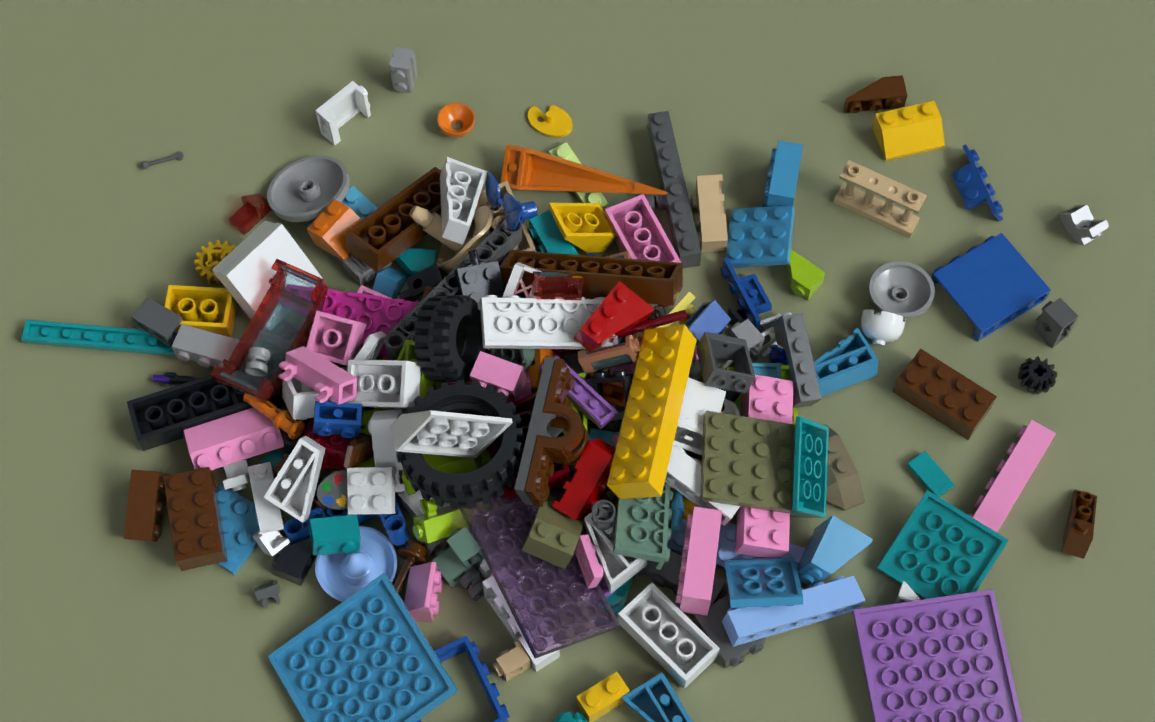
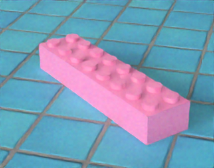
(758, 530)

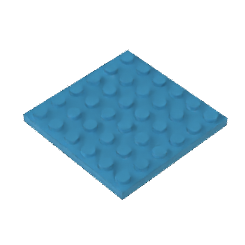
(364, 662)

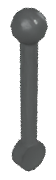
(178, 156)

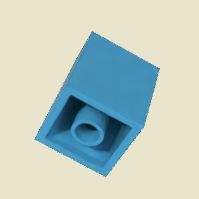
(829, 549)

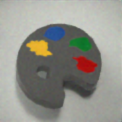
(333, 491)

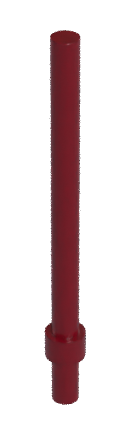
(642, 326)

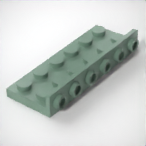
(643, 527)

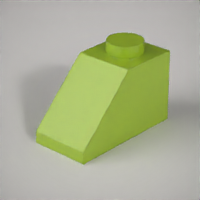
(804, 276)

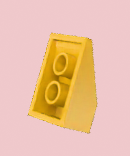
(583, 225)

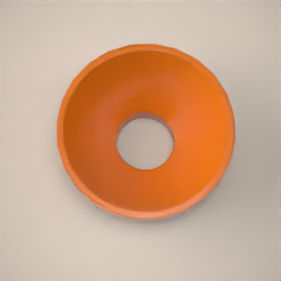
(456, 113)

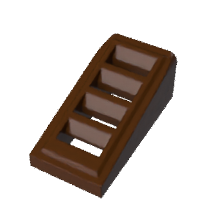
(359, 450)

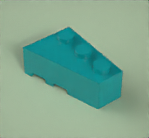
(548, 235)

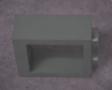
(735, 349)

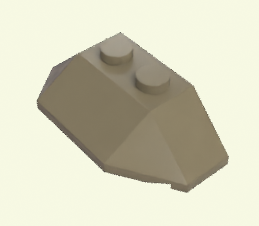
(842, 477)

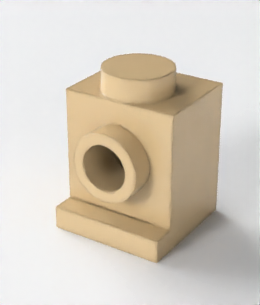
(512, 662)

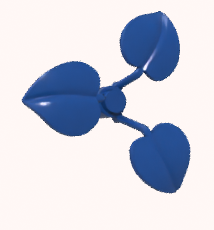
(513, 209)

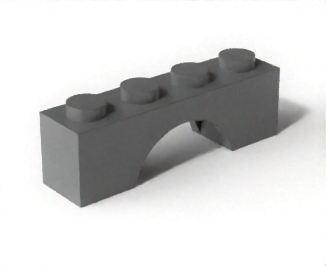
(793, 337)

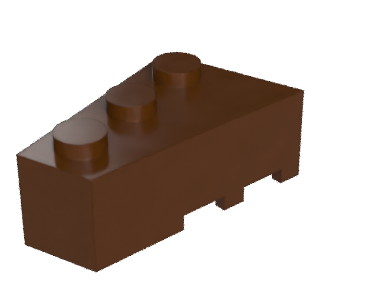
(145, 505)

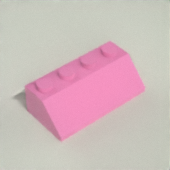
(232, 439)

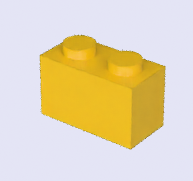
(602, 697)

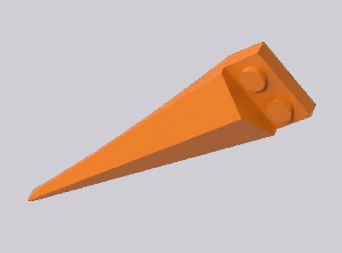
(537, 170)

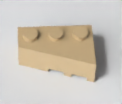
(710, 213)

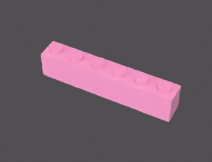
(1013, 475)

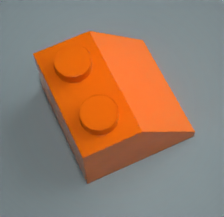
(330, 229)

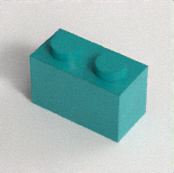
(335, 534)

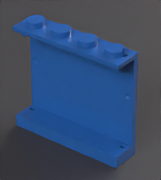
(992, 284)

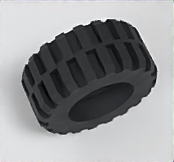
(448, 337)

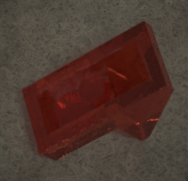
(254, 209)

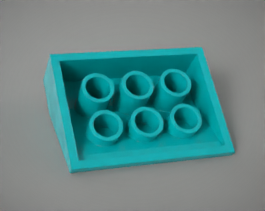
(810, 469)

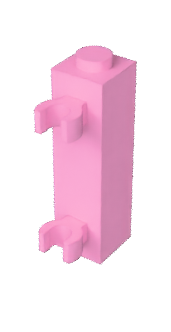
(319, 375)

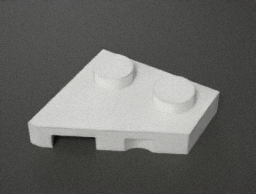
(371, 347)

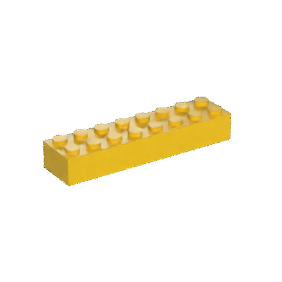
(652, 413)

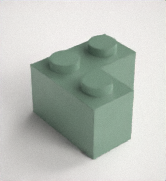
(460, 557)

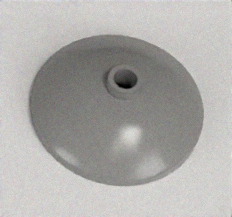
(905, 281)

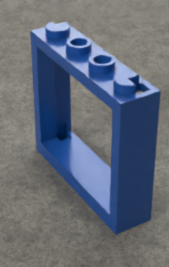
(480, 669)

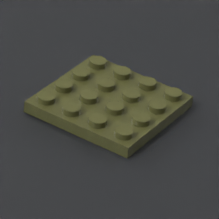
(747, 462)

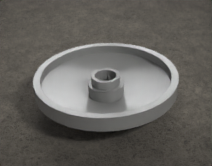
(307, 188)

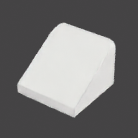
(906, 594)

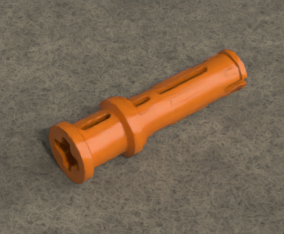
(281, 418)

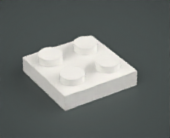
(371, 490)

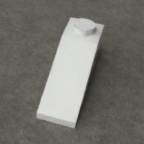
(267, 513)

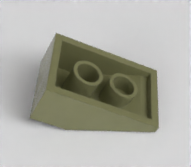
(553, 535)

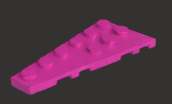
(376, 311)

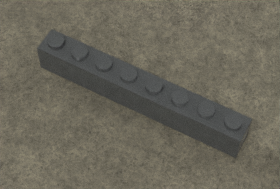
(672, 180)

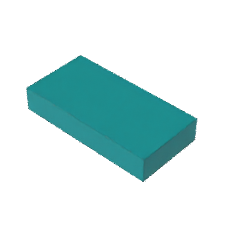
(930, 474)

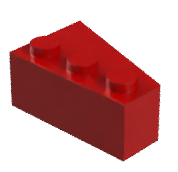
(614, 316)
(588, 481)

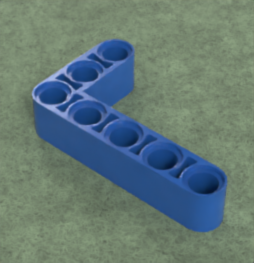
(393, 524)

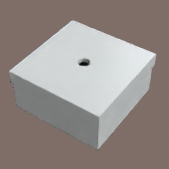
(249, 265)

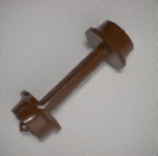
(413, 554)

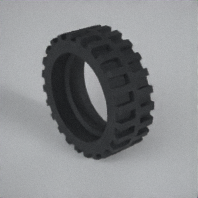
(482, 482)

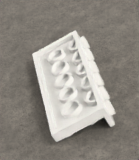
(535, 322)

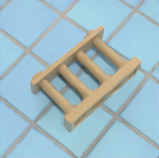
(874, 208)

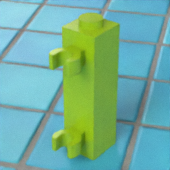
(436, 523)

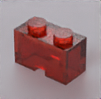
(557, 285)

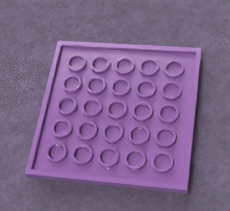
(937, 660)

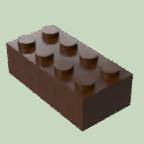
(944, 394)
(195, 518)

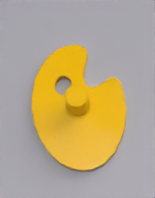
(555, 124)

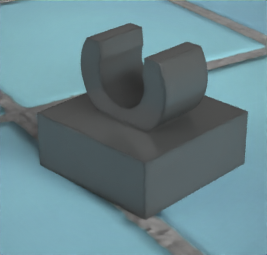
(266, 591)

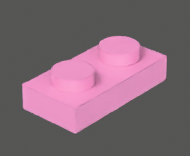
(588, 562)

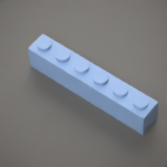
(819, 604)

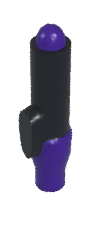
(172, 378)

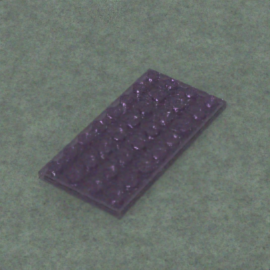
(546, 600)

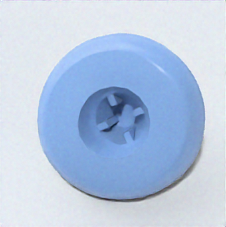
(347, 573)

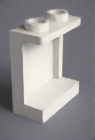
(341, 109)

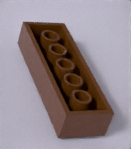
(390, 229)

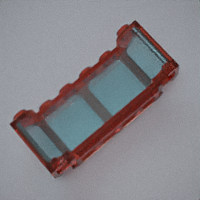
(278, 325)

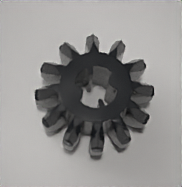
(1045, 378)

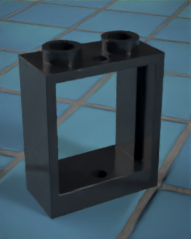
(596, 383)

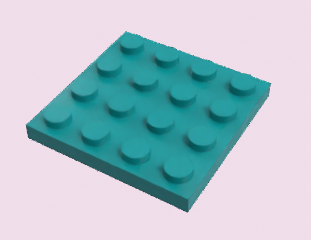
(942, 550)

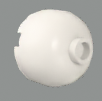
(882, 326)

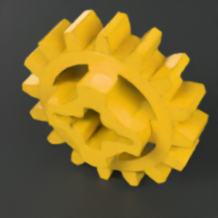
(214, 255)

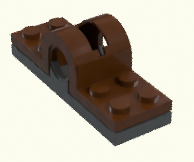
(548, 419)

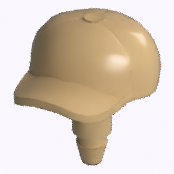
(451, 253)

